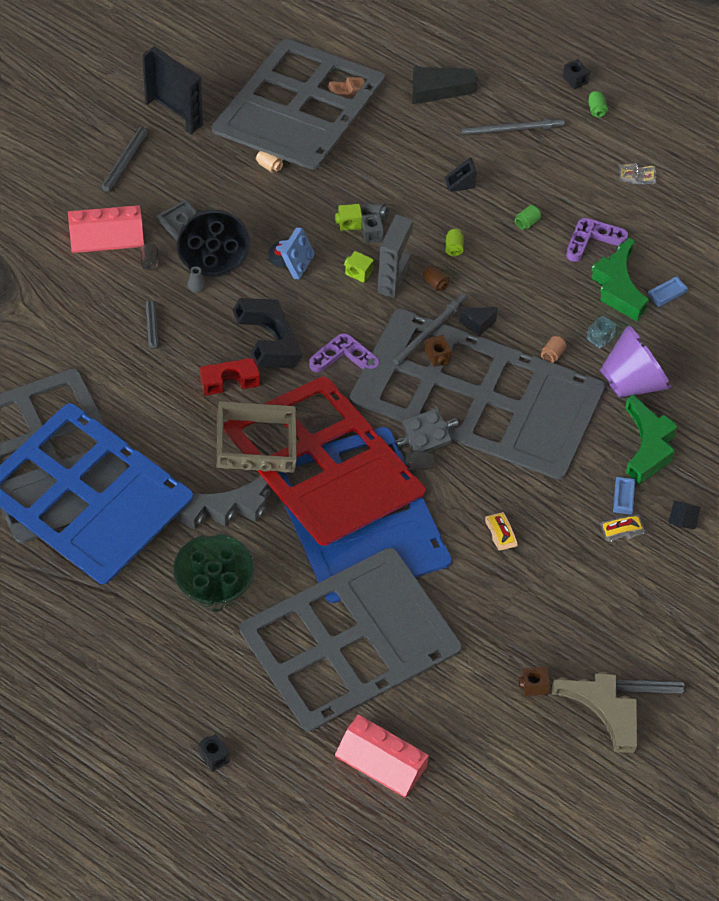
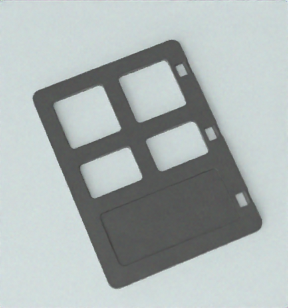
(285, 129)
(32, 485)
(388, 612)

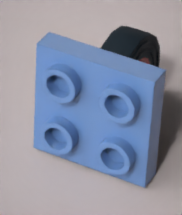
(292, 252)

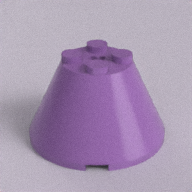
(633, 367)

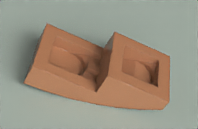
(348, 88)

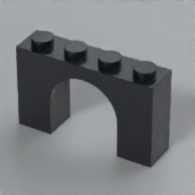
(269, 314)

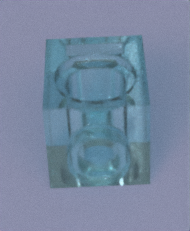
(601, 331)

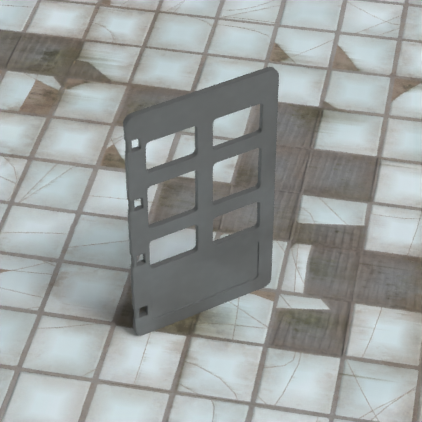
(545, 421)

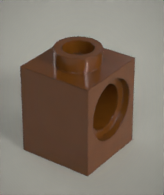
(438, 350)
(538, 674)

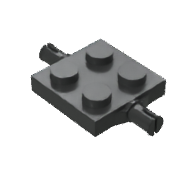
(427, 431)

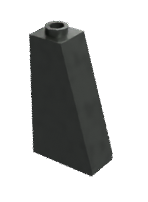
(441, 83)

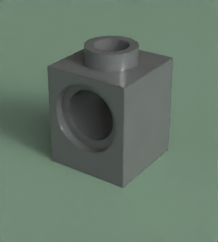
(372, 228)

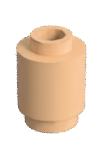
(269, 162)

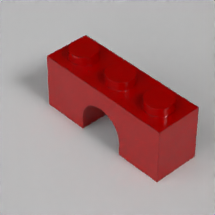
(243, 371)

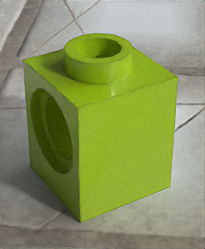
(349, 217)
(359, 266)

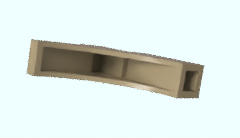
(600, 696)

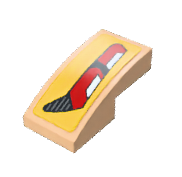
(501, 531)

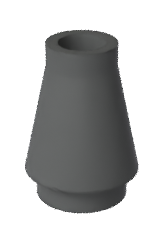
(372, 208)
(196, 281)

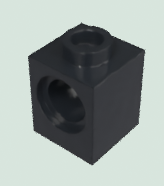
(576, 74)
(213, 760)

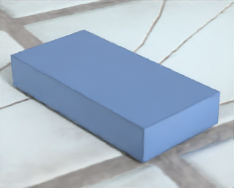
(667, 291)
(624, 495)

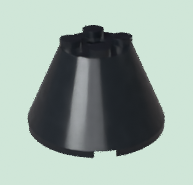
(213, 242)

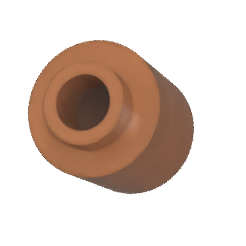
(553, 349)

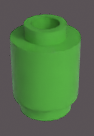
(597, 104)
(528, 217)

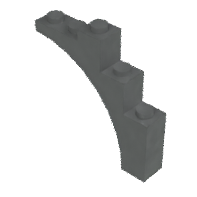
(222, 507)

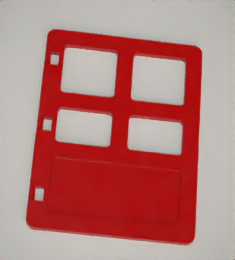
(347, 492)

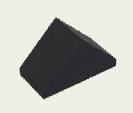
(462, 177)
(478, 319)

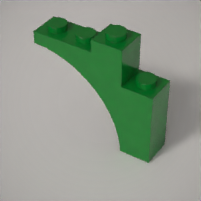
(617, 286)
(654, 435)

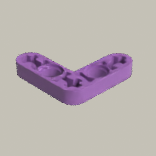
(592, 232)
(345, 349)

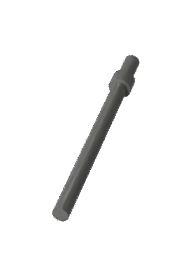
(545, 124)
(452, 307)

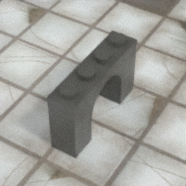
(392, 261)

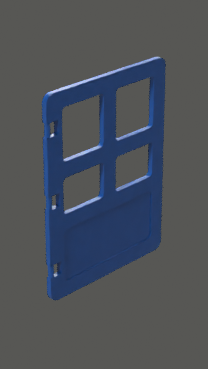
(116, 520)
(406, 531)

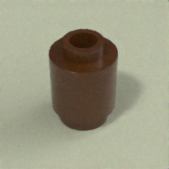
(436, 278)

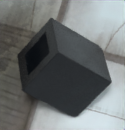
(684, 514)

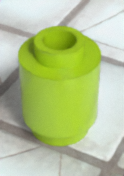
(454, 242)

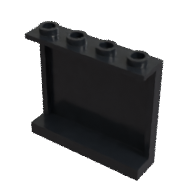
(173, 87)

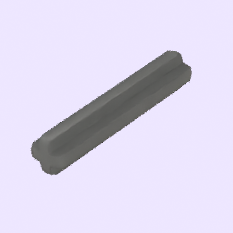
(152, 324)

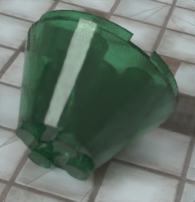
(213, 570)

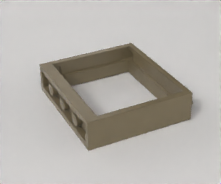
(257, 413)

